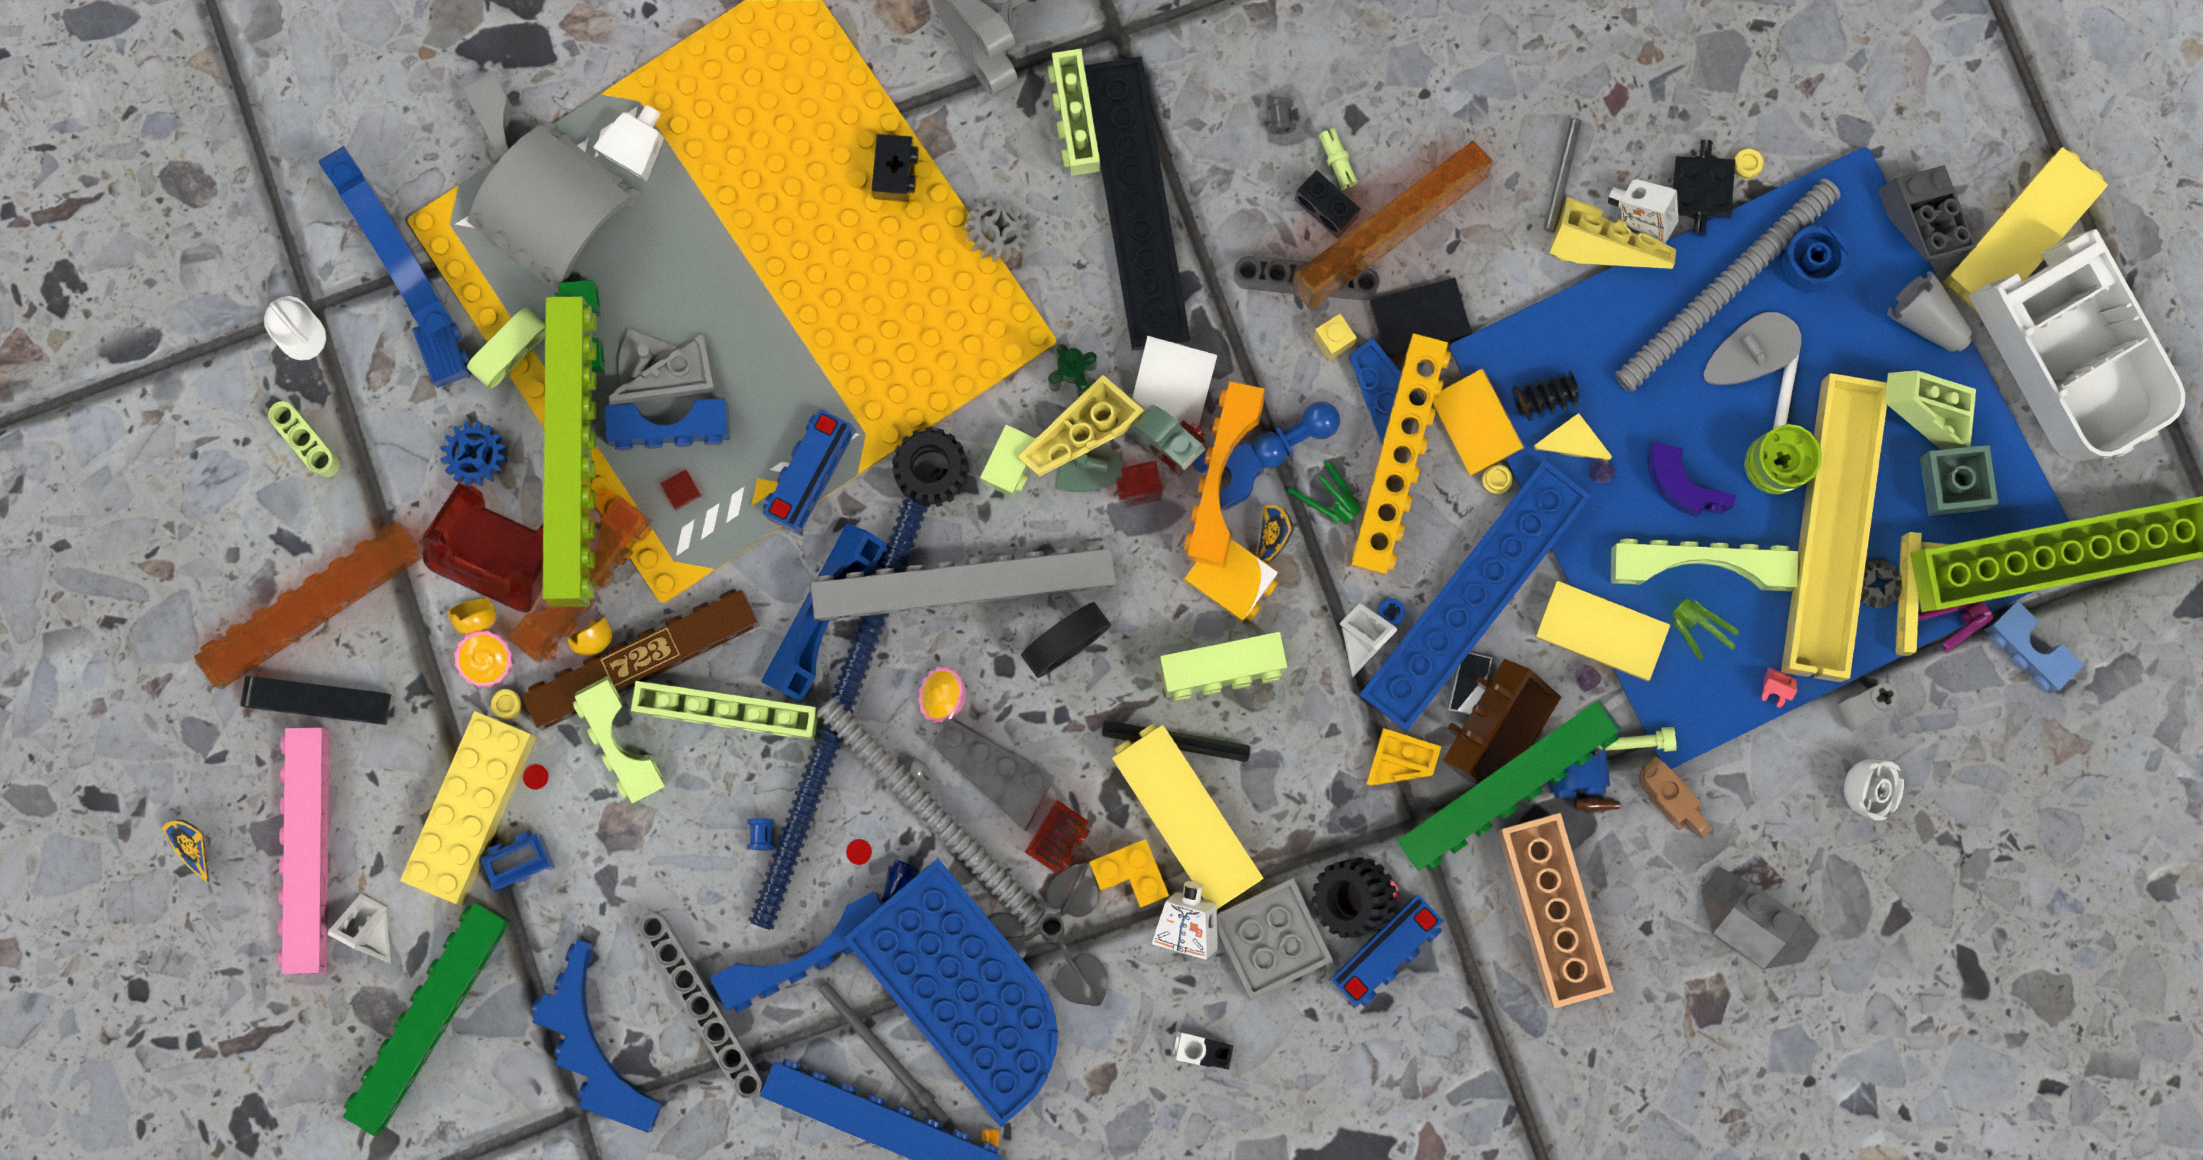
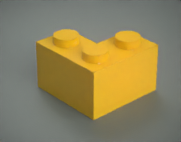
(1134, 865)

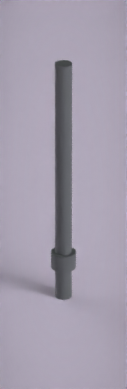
(923, 1097)

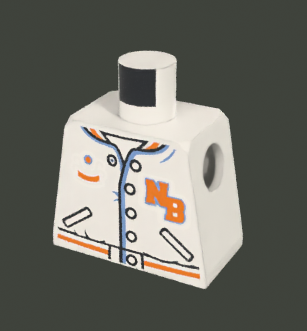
(1647, 208)
(1188, 923)

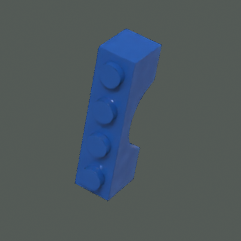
(705, 422)

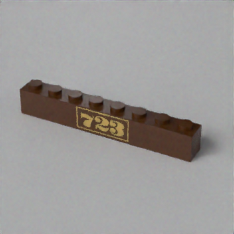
(644, 658)

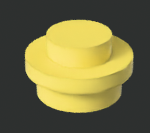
(1497, 479)

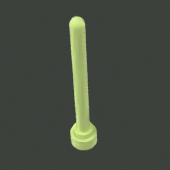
(1662, 739)

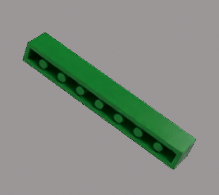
(1509, 785)
(426, 1019)

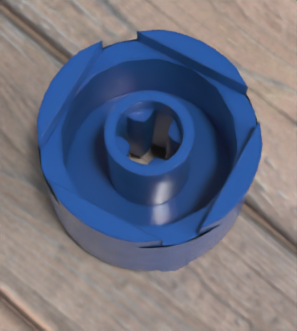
(1809, 274)
(1590, 776)

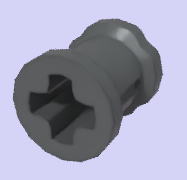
(1281, 116)

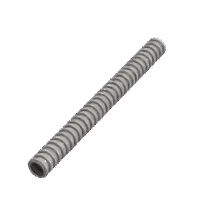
(1731, 281)
(931, 812)

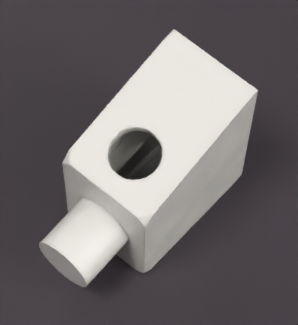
(632, 142)

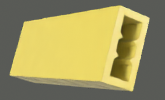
(2029, 225)
(1186, 815)

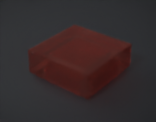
(681, 489)

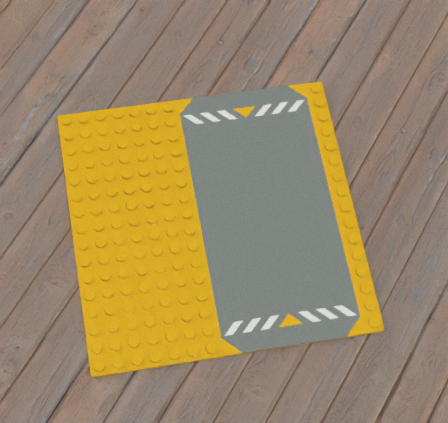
(774, 254)

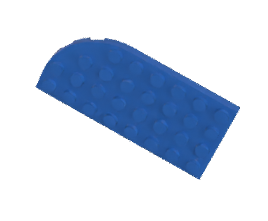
(962, 988)

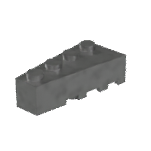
(999, 774)

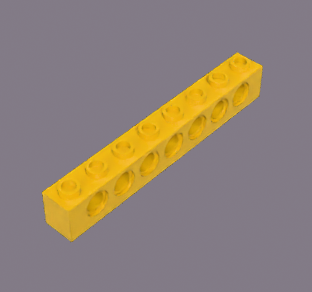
(1419, 350)

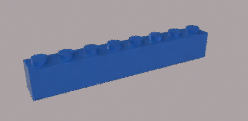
(869, 1117)

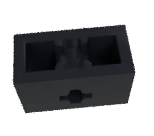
(888, 152)

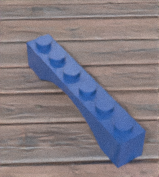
(795, 660)
(744, 982)

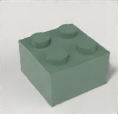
(1958, 480)

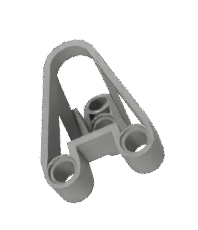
(983, 37)

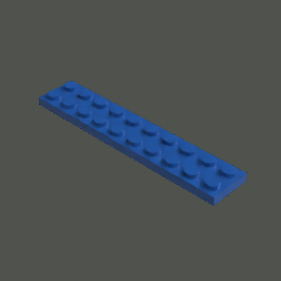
(1475, 595)

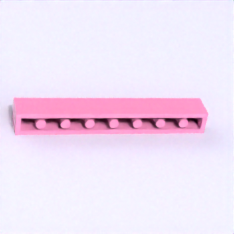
(305, 851)

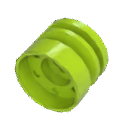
(1796, 450)

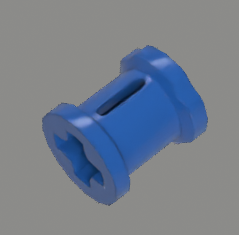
(760, 834)

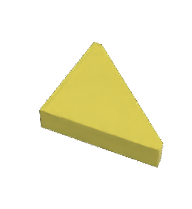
(1574, 439)

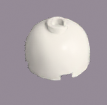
(1873, 788)

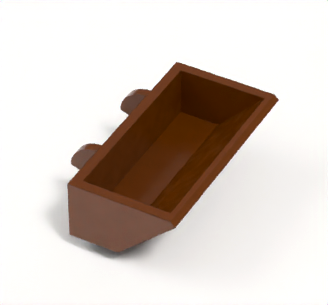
(1502, 722)

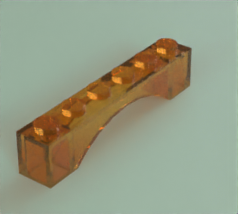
(620, 531)

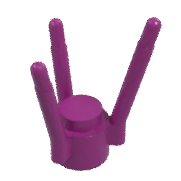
(1973, 617)

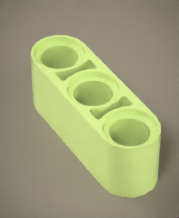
(507, 348)
(294, 429)

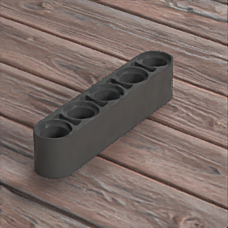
(1263, 282)

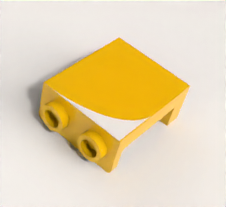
(1236, 585)

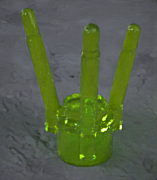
(1689, 614)

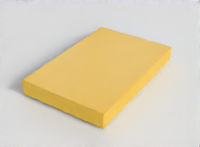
(1477, 422)

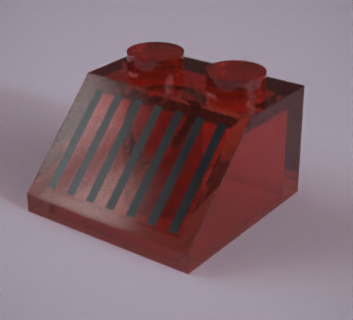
(1057, 838)

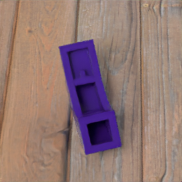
(1677, 489)

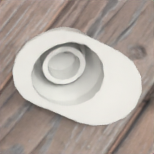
(295, 328)

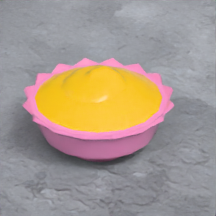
(483, 658)
(942, 694)

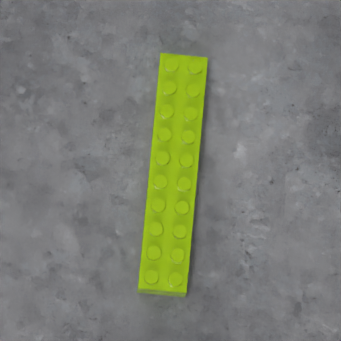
(568, 452)
(2059, 554)

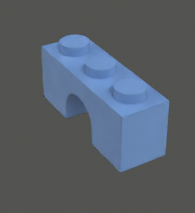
(2012, 632)

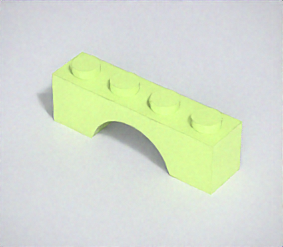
(636, 773)

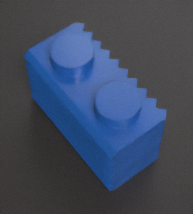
(443, 354)

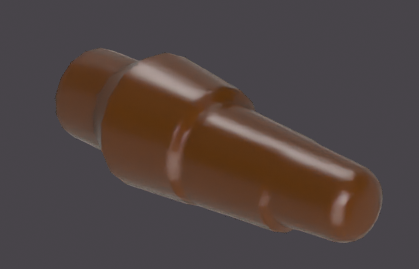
(1594, 804)

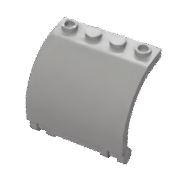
(547, 202)

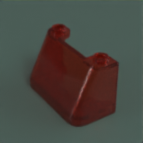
(485, 550)

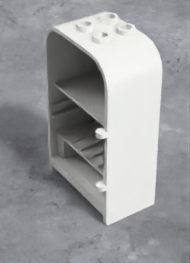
(2082, 351)

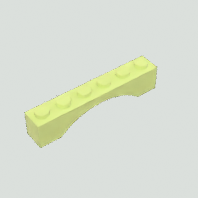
(1766, 569)

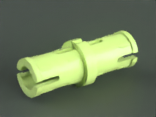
(1338, 158)

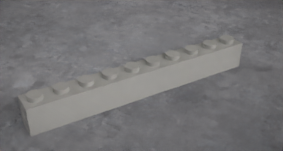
(962, 584)

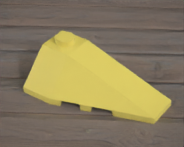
(1593, 239)
(1089, 422)

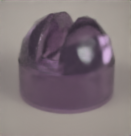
(1601, 472)
(1587, 678)

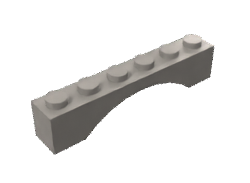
(493, 110)

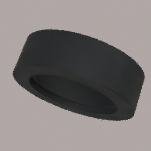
(1065, 639)

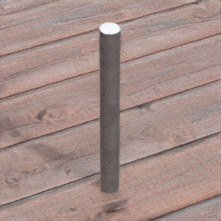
(1562, 175)

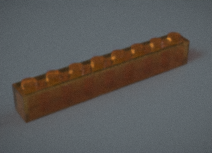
(1391, 225)
(309, 605)

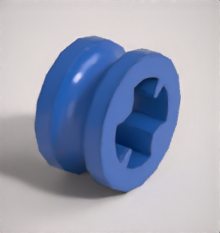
(1383, 607)

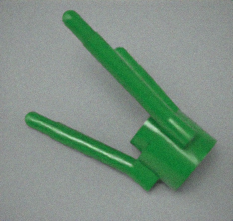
(1346, 505)

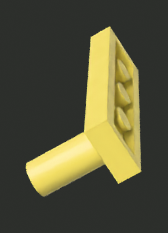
(1908, 599)

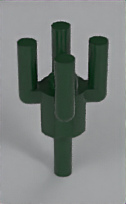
(1072, 368)

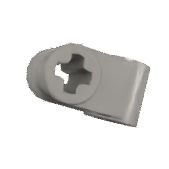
(1864, 706)

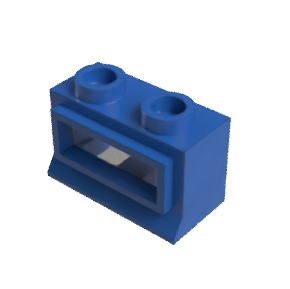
(516, 861)

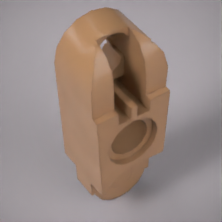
(1672, 797)

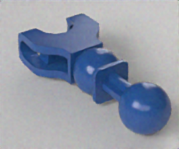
(1270, 451)

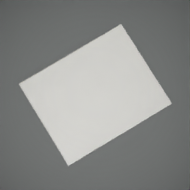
(1174, 379)

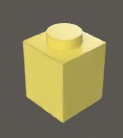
(1334, 337)

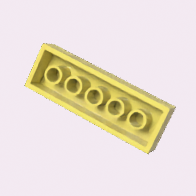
(468, 808)

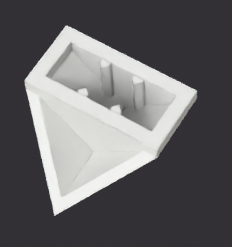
(1364, 635)
(364, 928)

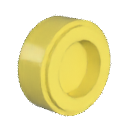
(1748, 163)
(506, 704)

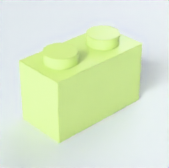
(1004, 469)

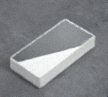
(1465, 690)

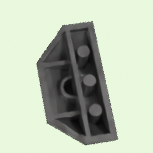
(1755, 922)

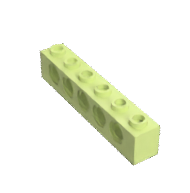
(725, 710)

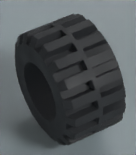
(923, 443)
(1334, 903)

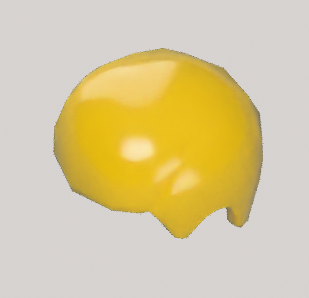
(472, 616)
(591, 640)

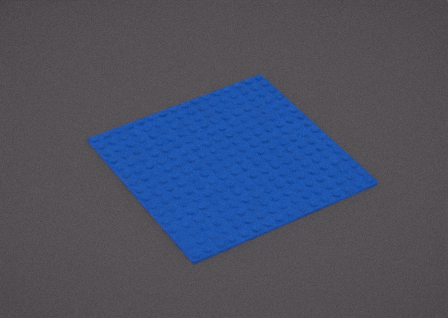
(1843, 332)

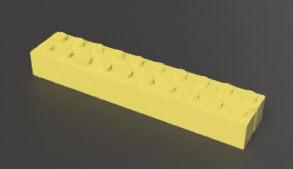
(1836, 529)

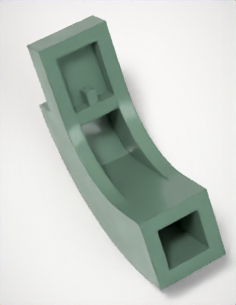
(1162, 432)

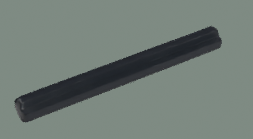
(1183, 741)

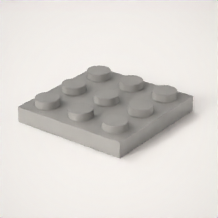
(1272, 939)

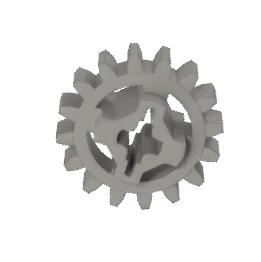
(996, 230)

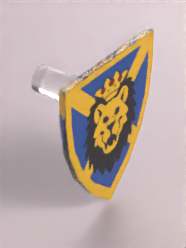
(1276, 533)
(191, 844)

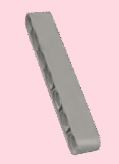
(688, 997)

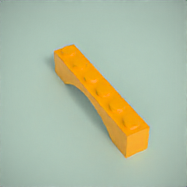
(1240, 414)

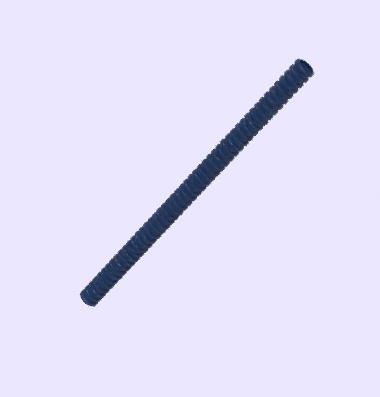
(828, 742)

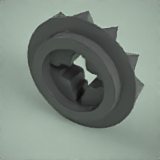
(1892, 589)

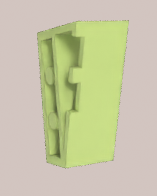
(1933, 406)

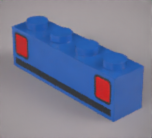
(809, 471)
(1386, 951)

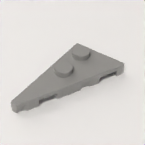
(679, 375)

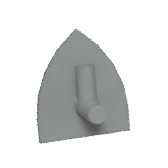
(639, 353)

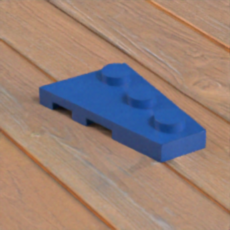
(1378, 384)

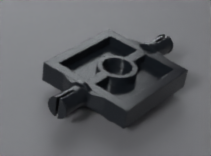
(1704, 187)

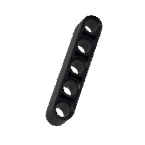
(315, 700)

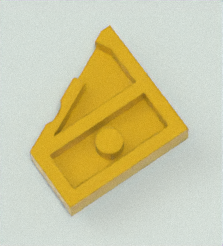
(1402, 759)

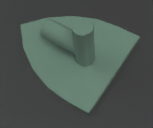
(1090, 471)

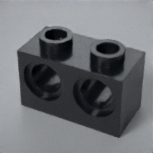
(1327, 204)

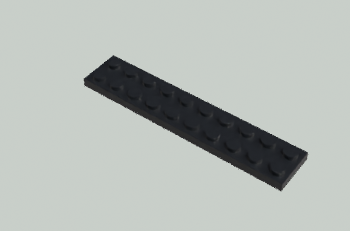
(1136, 202)

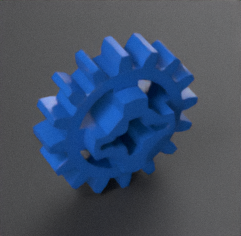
(483, 449)

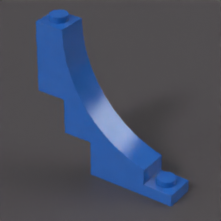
(387, 241)

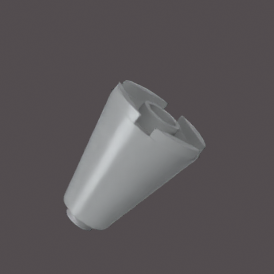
(1931, 314)

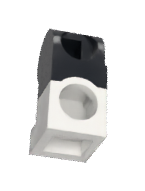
(1202, 1051)

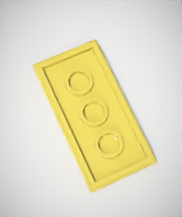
(1602, 631)

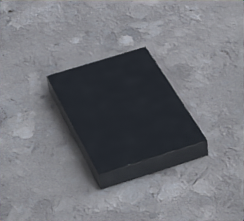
(1426, 311)

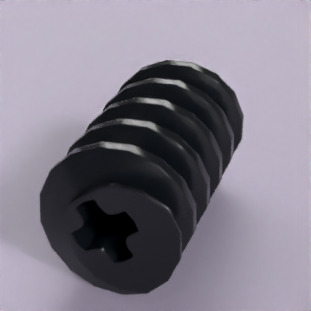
(1546, 395)

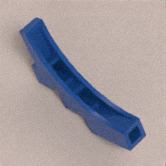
(580, 1052)

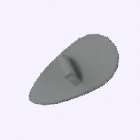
(1755, 350)

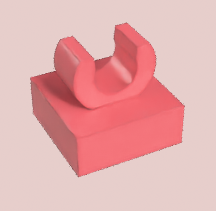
(1779, 684)

